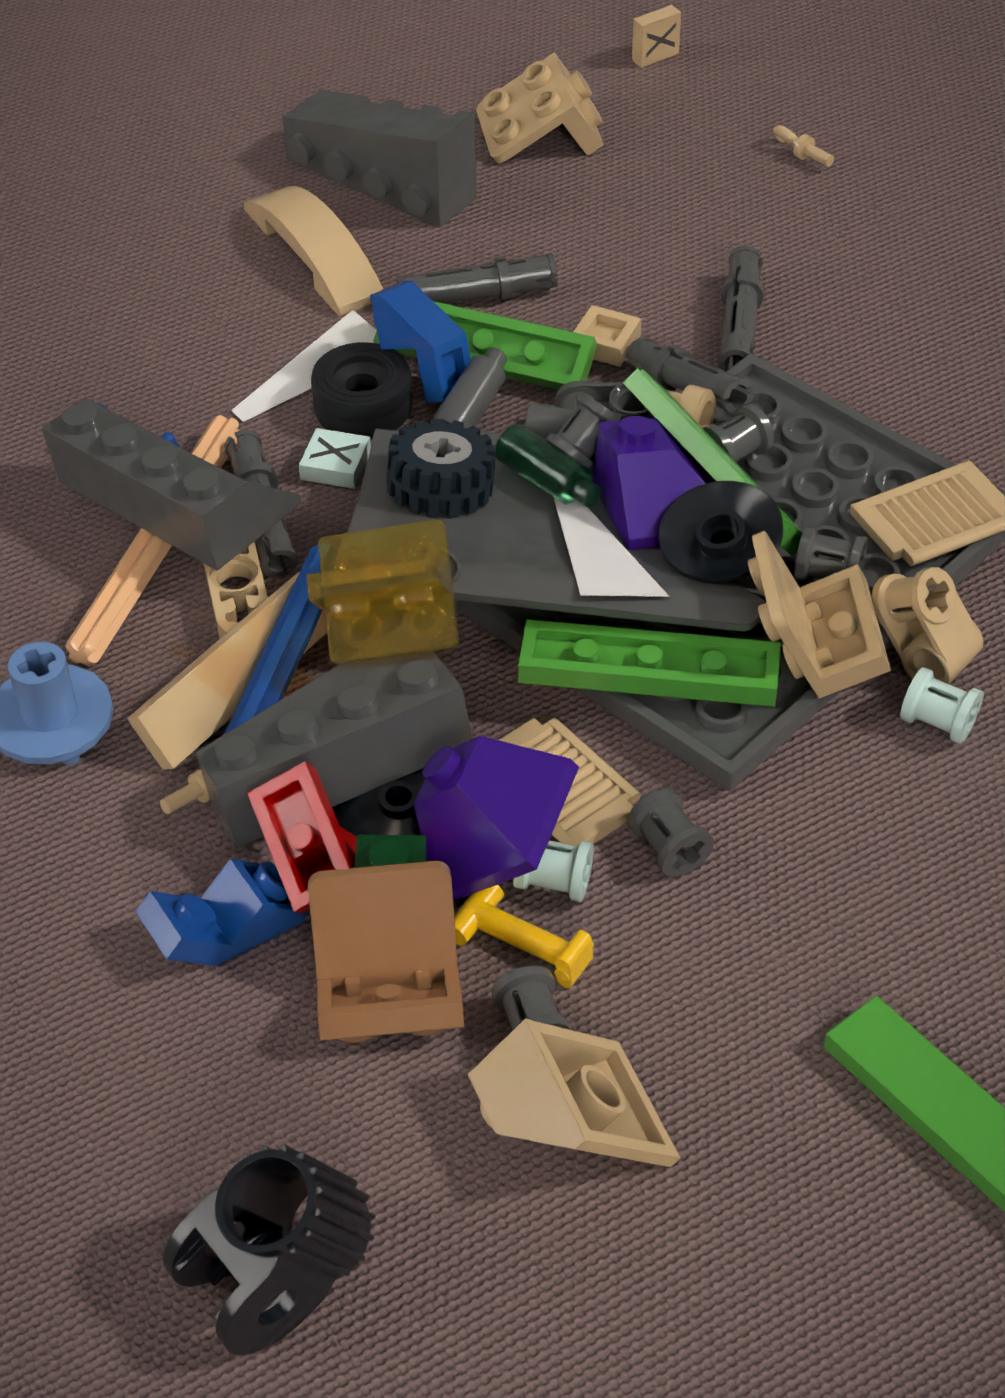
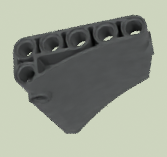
(519, 556)

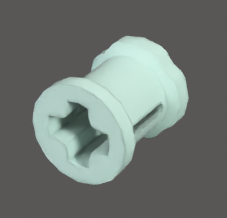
(941, 705)
(562, 869)

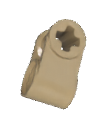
(932, 623)

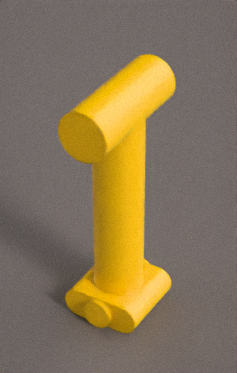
(481, 914)

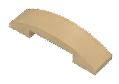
(322, 242)

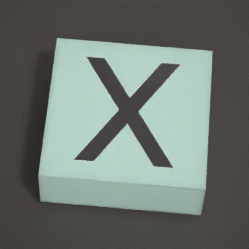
(335, 458)

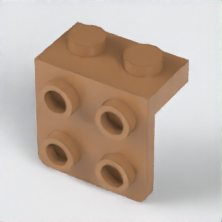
(385, 951)

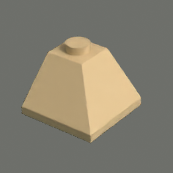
(570, 1094)

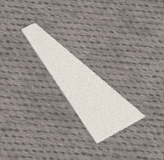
(296, 375)
(599, 559)

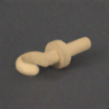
(802, 146)
(194, 790)

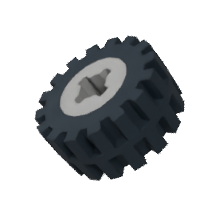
(441, 468)

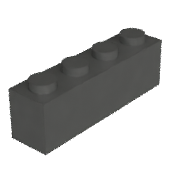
(161, 484)

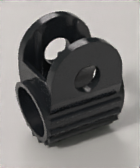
(261, 1248)

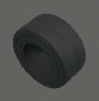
(355, 368)

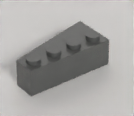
(387, 151)
(352, 724)

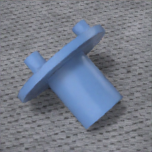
(51, 707)

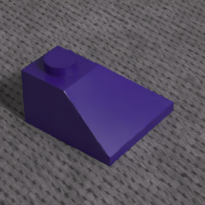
(642, 475)
(490, 810)

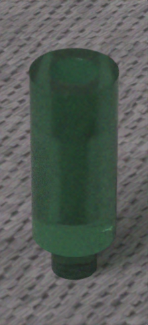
(546, 466)

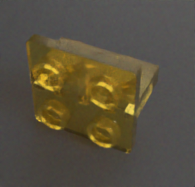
(386, 592)

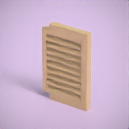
(933, 514)
(598, 797)

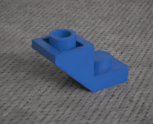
(412, 320)
(232, 916)

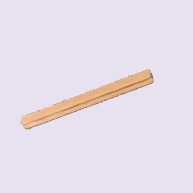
(137, 565)

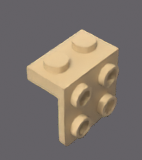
(535, 106)
(824, 626)

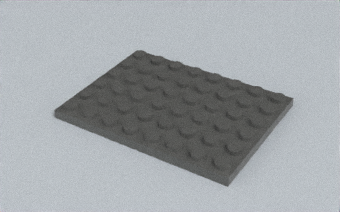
(814, 472)

